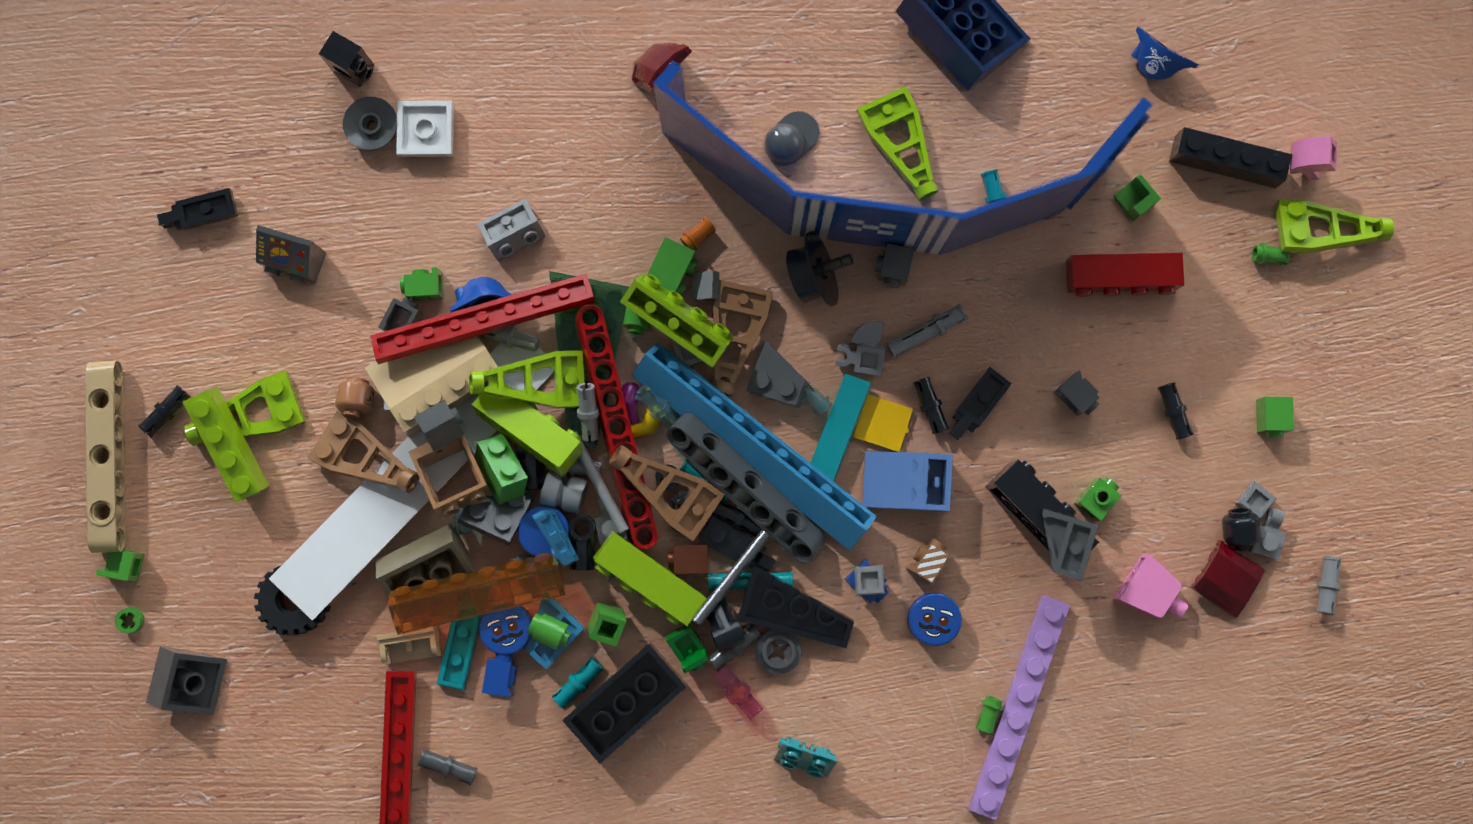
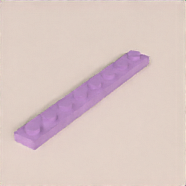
(1018, 707)

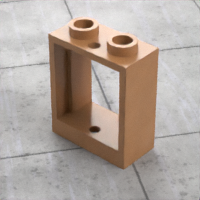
(425, 456)

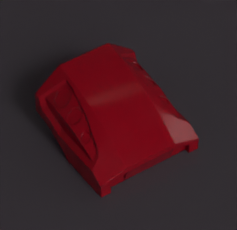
(655, 61)
(1228, 579)

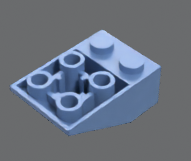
(907, 481)

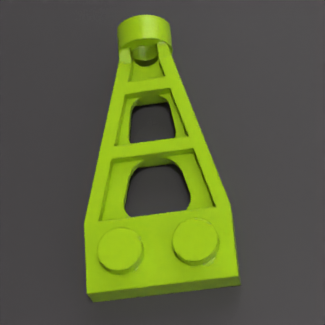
(888, 111)
(1295, 229)
(567, 375)
(281, 403)

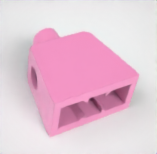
(1151, 589)

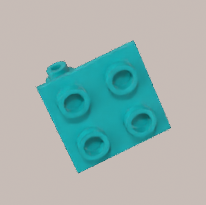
(817, 762)

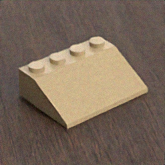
(429, 378)

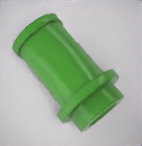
(1263, 253)
(989, 714)

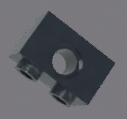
(347, 59)

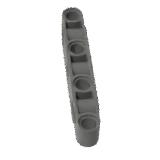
(746, 487)

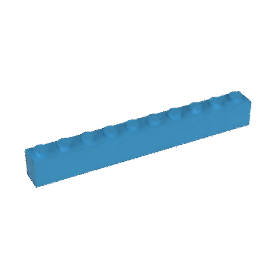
(775, 460)

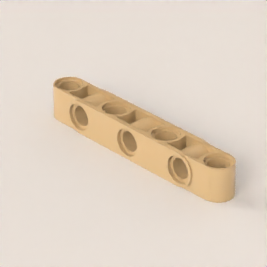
(105, 480)

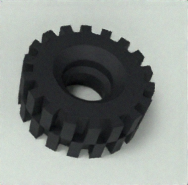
(277, 616)

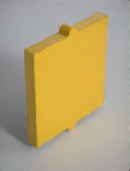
(883, 423)

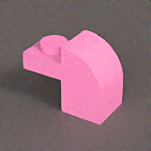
(1313, 156)

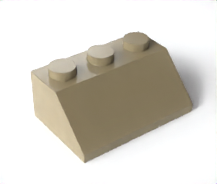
(425, 559)

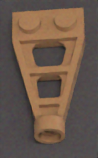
(743, 301)
(336, 441)
(695, 509)

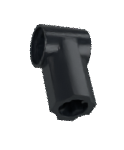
(533, 469)
(583, 544)
(724, 628)

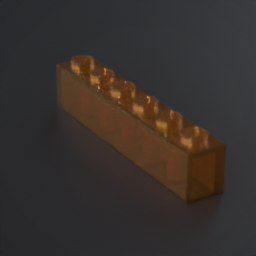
(476, 593)

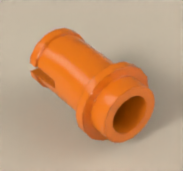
(697, 234)

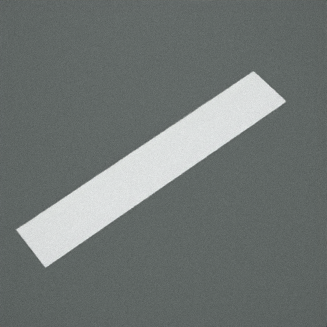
(379, 511)

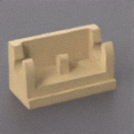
(410, 645)

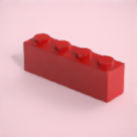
(1125, 273)

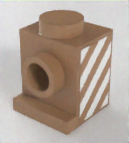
(929, 561)

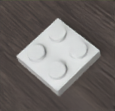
(425, 128)

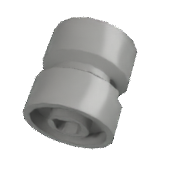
(564, 492)

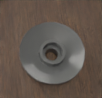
(361, 115)

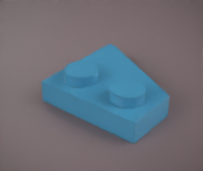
(556, 536)
(543, 654)

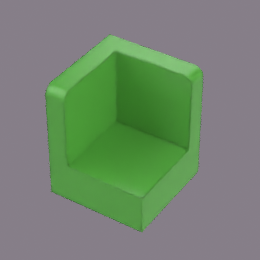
(1137, 197)
(123, 565)

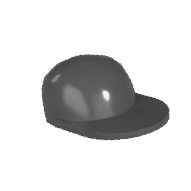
(791, 138)

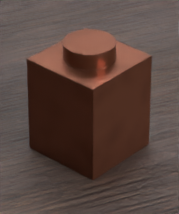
(689, 559)

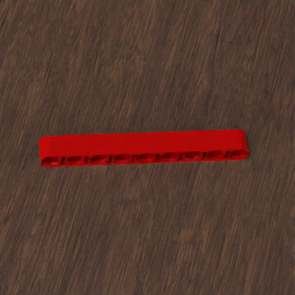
(618, 412)

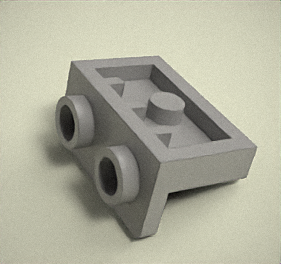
(511, 230)

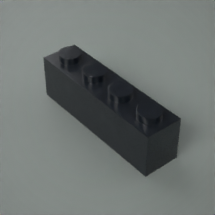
(1230, 157)

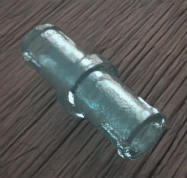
(658, 407)

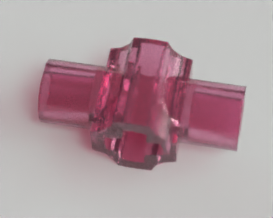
(748, 704)

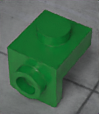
(688, 648)

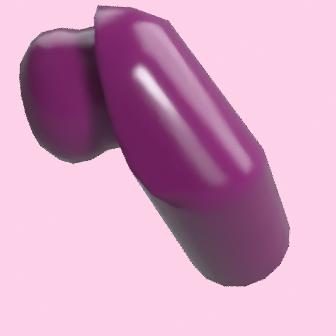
(629, 391)

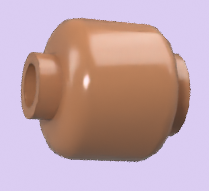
(354, 397)

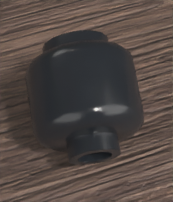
(1241, 528)

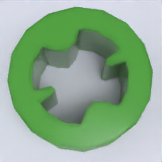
(120, 621)

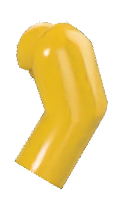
(646, 427)

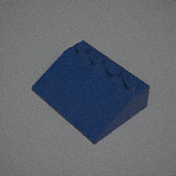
(965, 35)

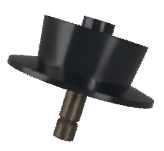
(813, 270)

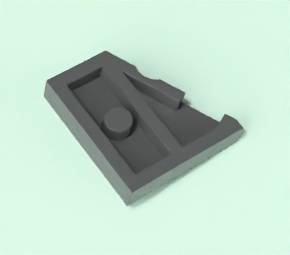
(776, 378)
(1068, 543)

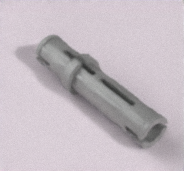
(924, 332)

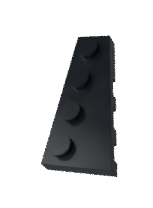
(787, 609)

